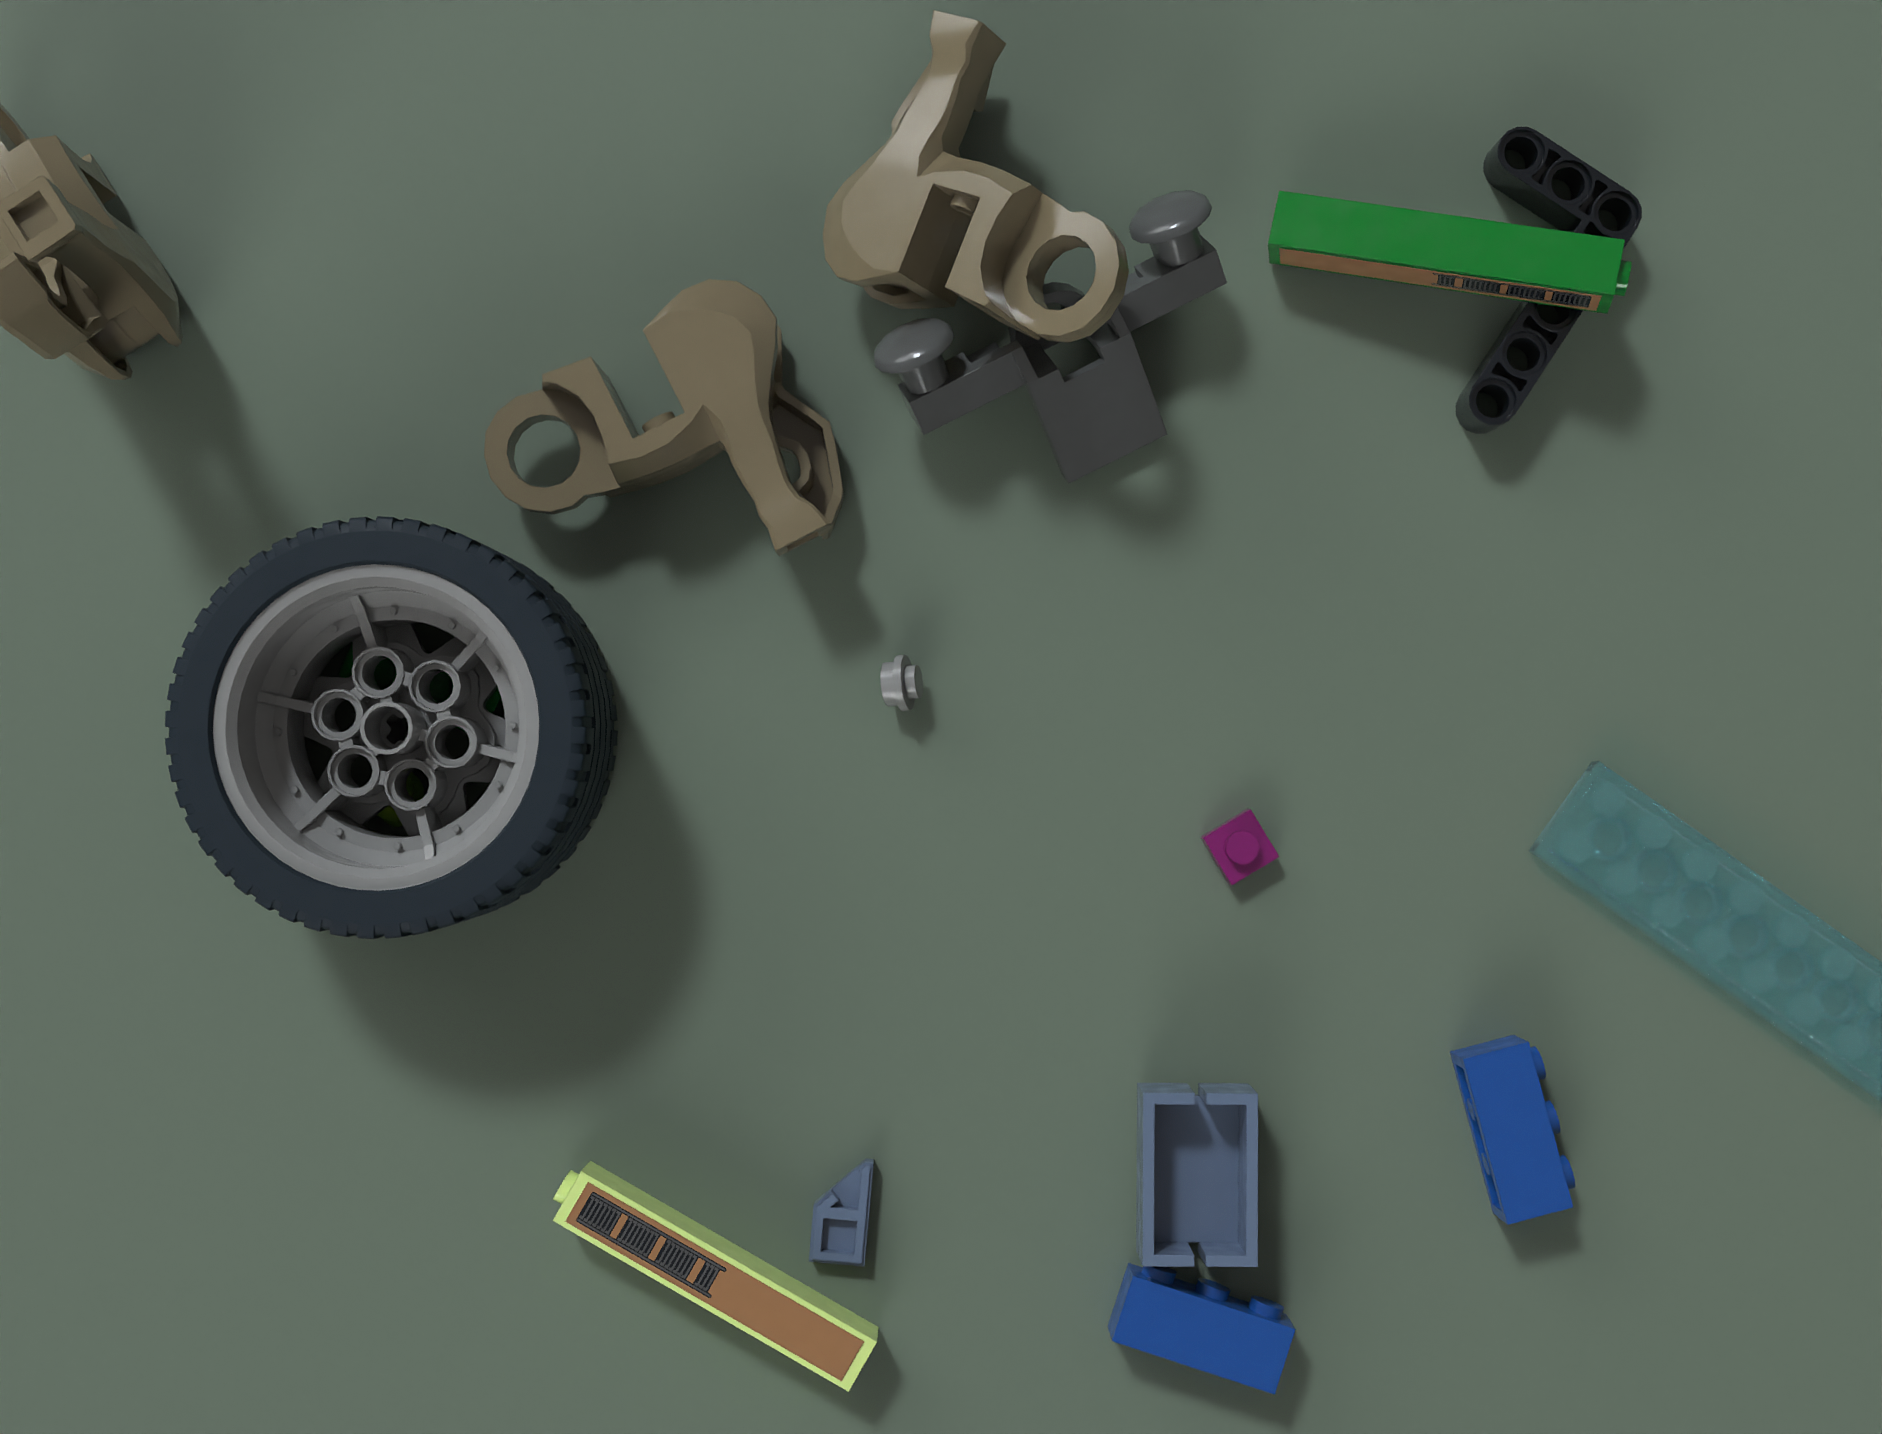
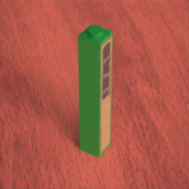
(1448, 252)

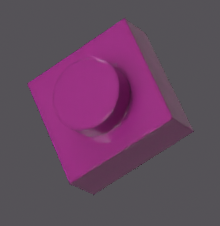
(1239, 846)

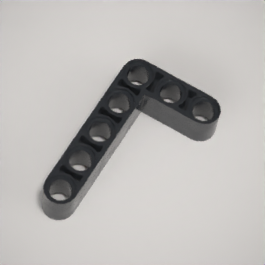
(1525, 328)

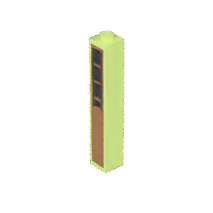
(715, 1274)

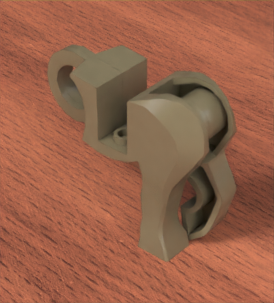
(938, 226)
(68, 267)
(727, 372)

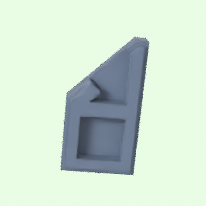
(843, 1219)

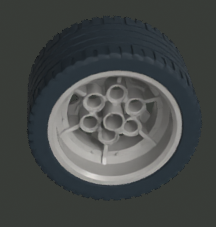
(256, 691)

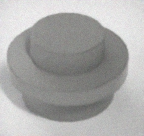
(901, 683)

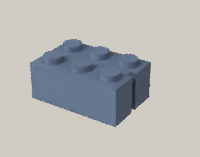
(1197, 1174)

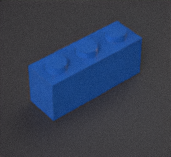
(1513, 1128)
(1202, 1326)

